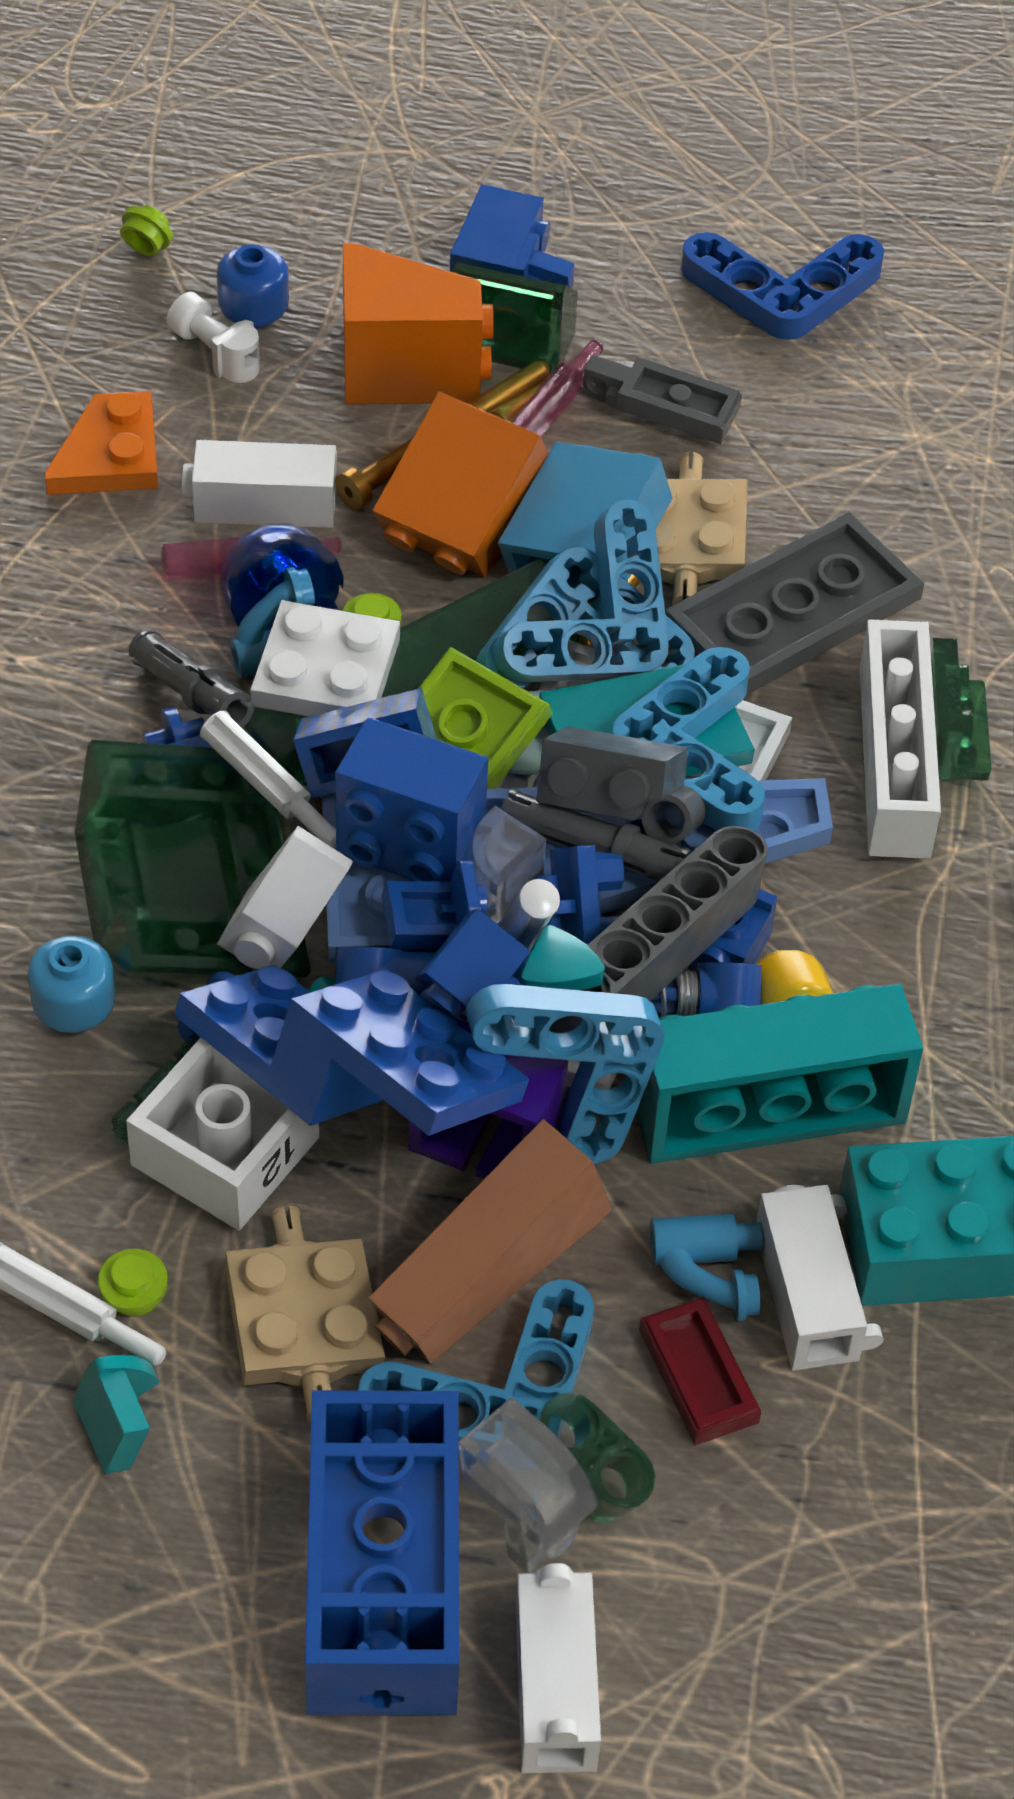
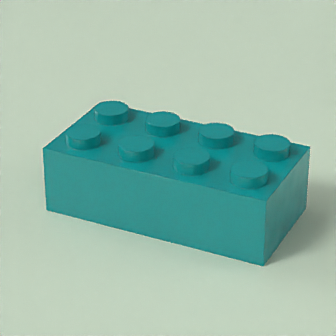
(781, 1073)
(931, 1219)

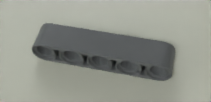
(679, 917)

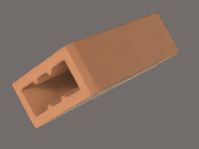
(491, 1244)

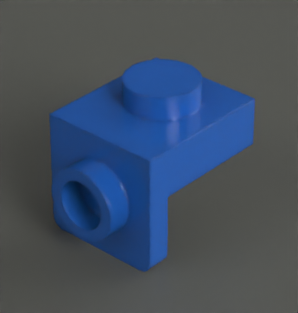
(427, 912)

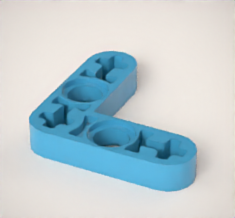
(571, 604)
(620, 620)
(691, 686)
(614, 1037)
(533, 1347)

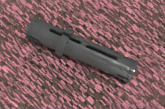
(202, 687)
(572, 828)

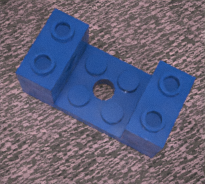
(376, 1612)

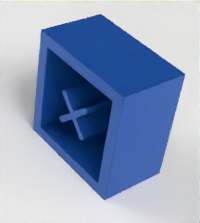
(408, 802)

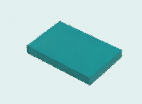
(600, 703)

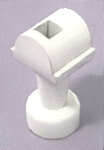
(233, 347)

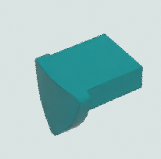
(562, 962)
(110, 1408)

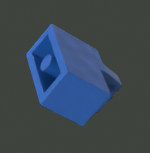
(510, 237)

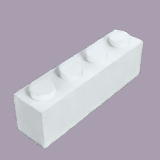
(899, 739)

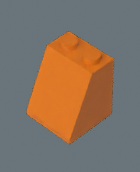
(411, 330)
(459, 485)

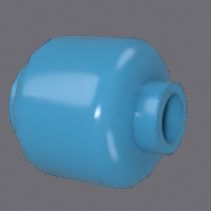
(71, 984)

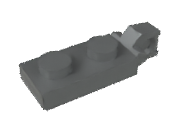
(663, 396)

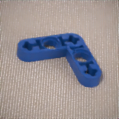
(717, 264)

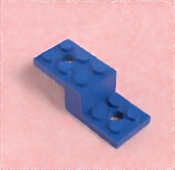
(351, 1048)

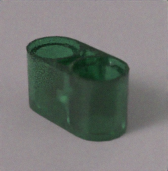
(599, 1446)

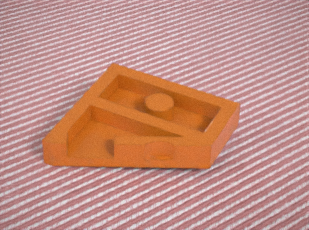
(108, 447)

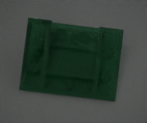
(169, 854)

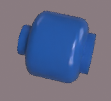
(253, 285)

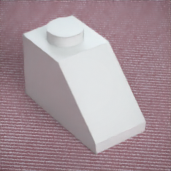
(284, 901)

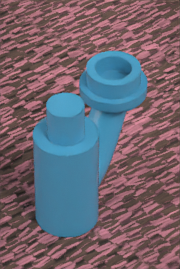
(252, 633)
(690, 1240)

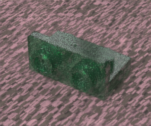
(959, 716)

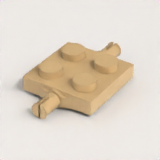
(702, 529)
(302, 1309)

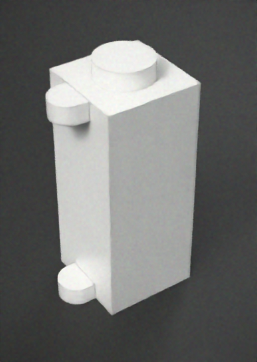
(262, 483)
(813, 1278)
(557, 1671)

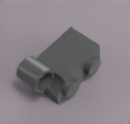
(619, 779)

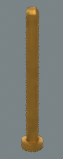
(357, 486)

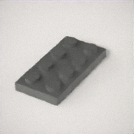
(799, 599)

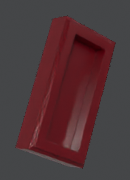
(699, 1371)

